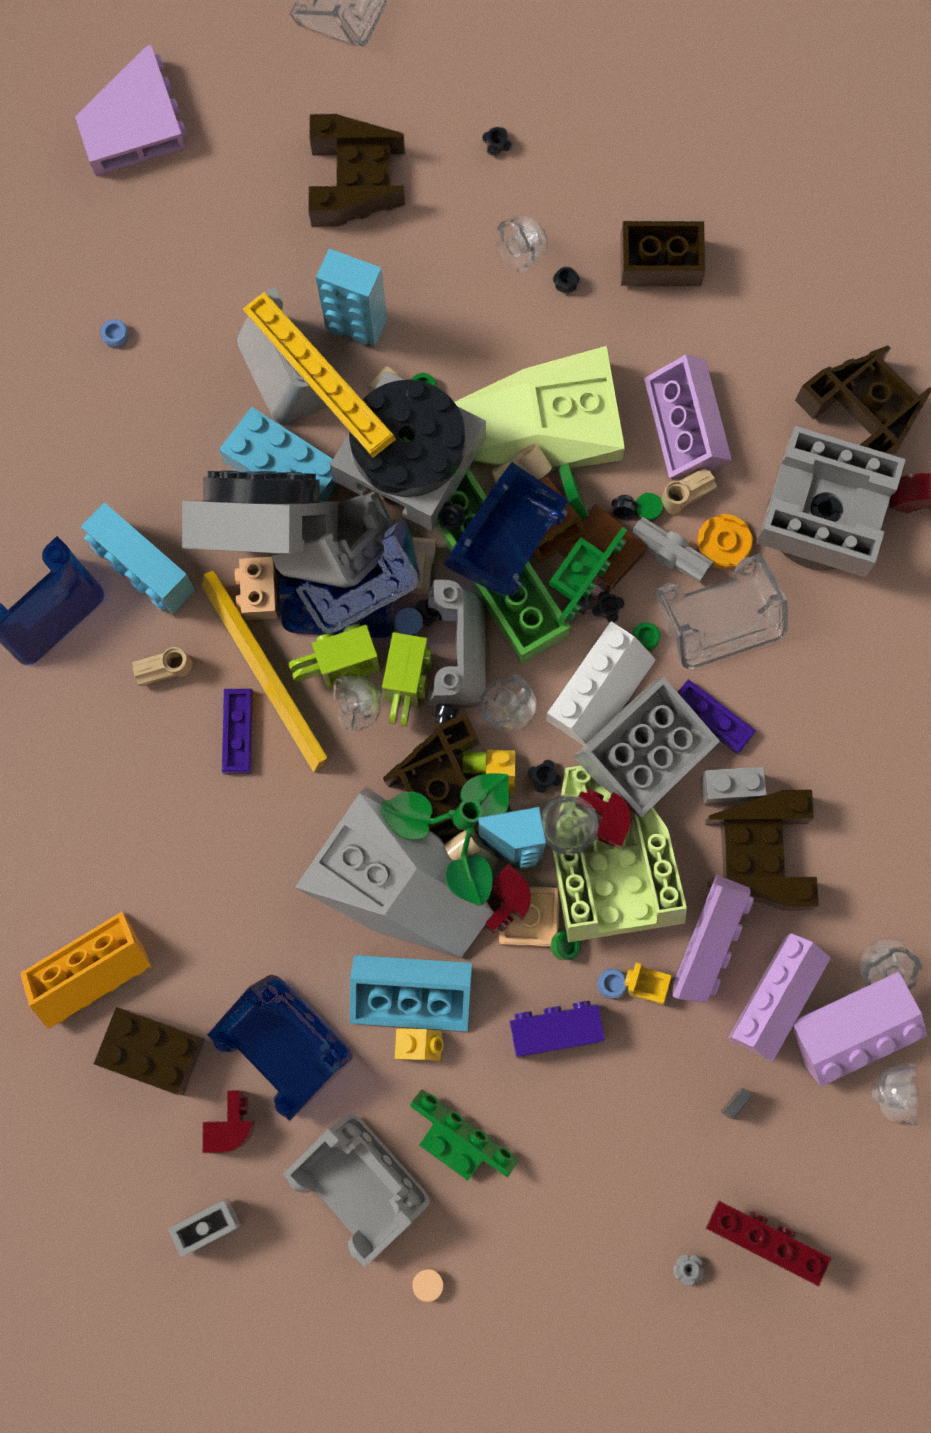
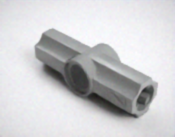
(672, 550)

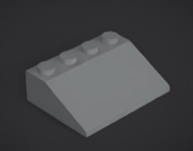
(647, 747)

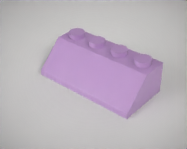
(687, 417)
(711, 940)
(779, 997)
(859, 1029)

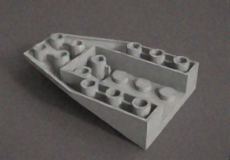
(392, 882)

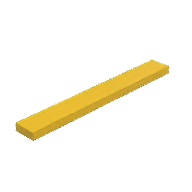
(319, 375)
(264, 671)

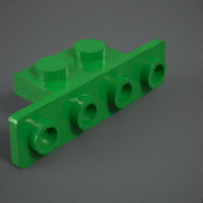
(579, 569)
(457, 1141)

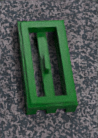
(573, 491)

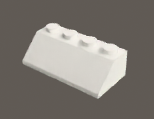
(601, 684)

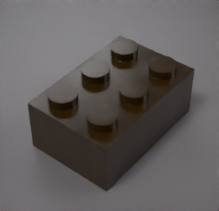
(662, 253)
(149, 1051)

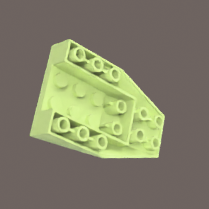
(559, 406)
(622, 888)

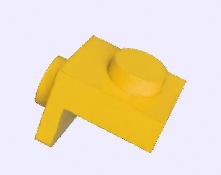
(502, 762)
(648, 984)
(418, 1044)

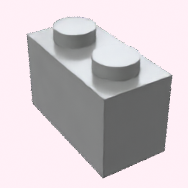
(733, 785)
(204, 1227)

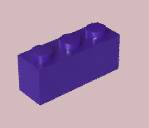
(556, 1029)

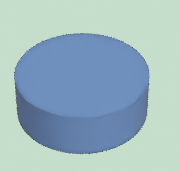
(114, 333)
(408, 622)
(612, 983)

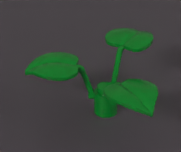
(481, 797)

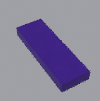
(721, 721)
(237, 731)

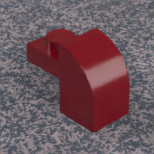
(912, 493)
(614, 817)
(515, 895)
(230, 1134)

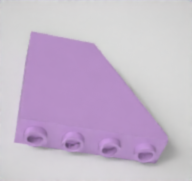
(131, 117)

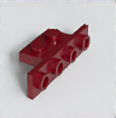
(771, 1244)

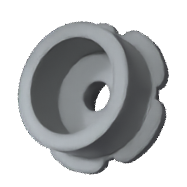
(688, 1261)

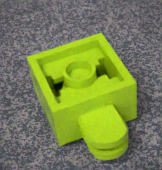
(338, 656)
(405, 674)

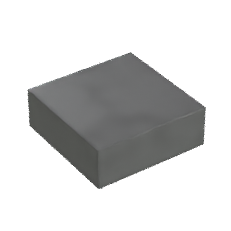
(736, 1103)

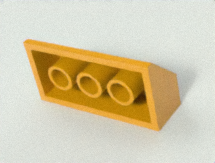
(84, 970)

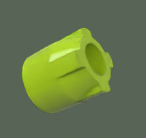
(474, 762)

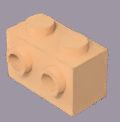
(257, 588)

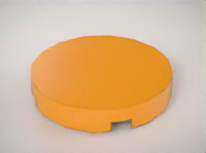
(725, 540)

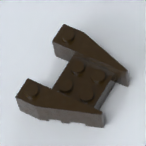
(362, 169)
(870, 394)
(435, 772)
(756, 848)

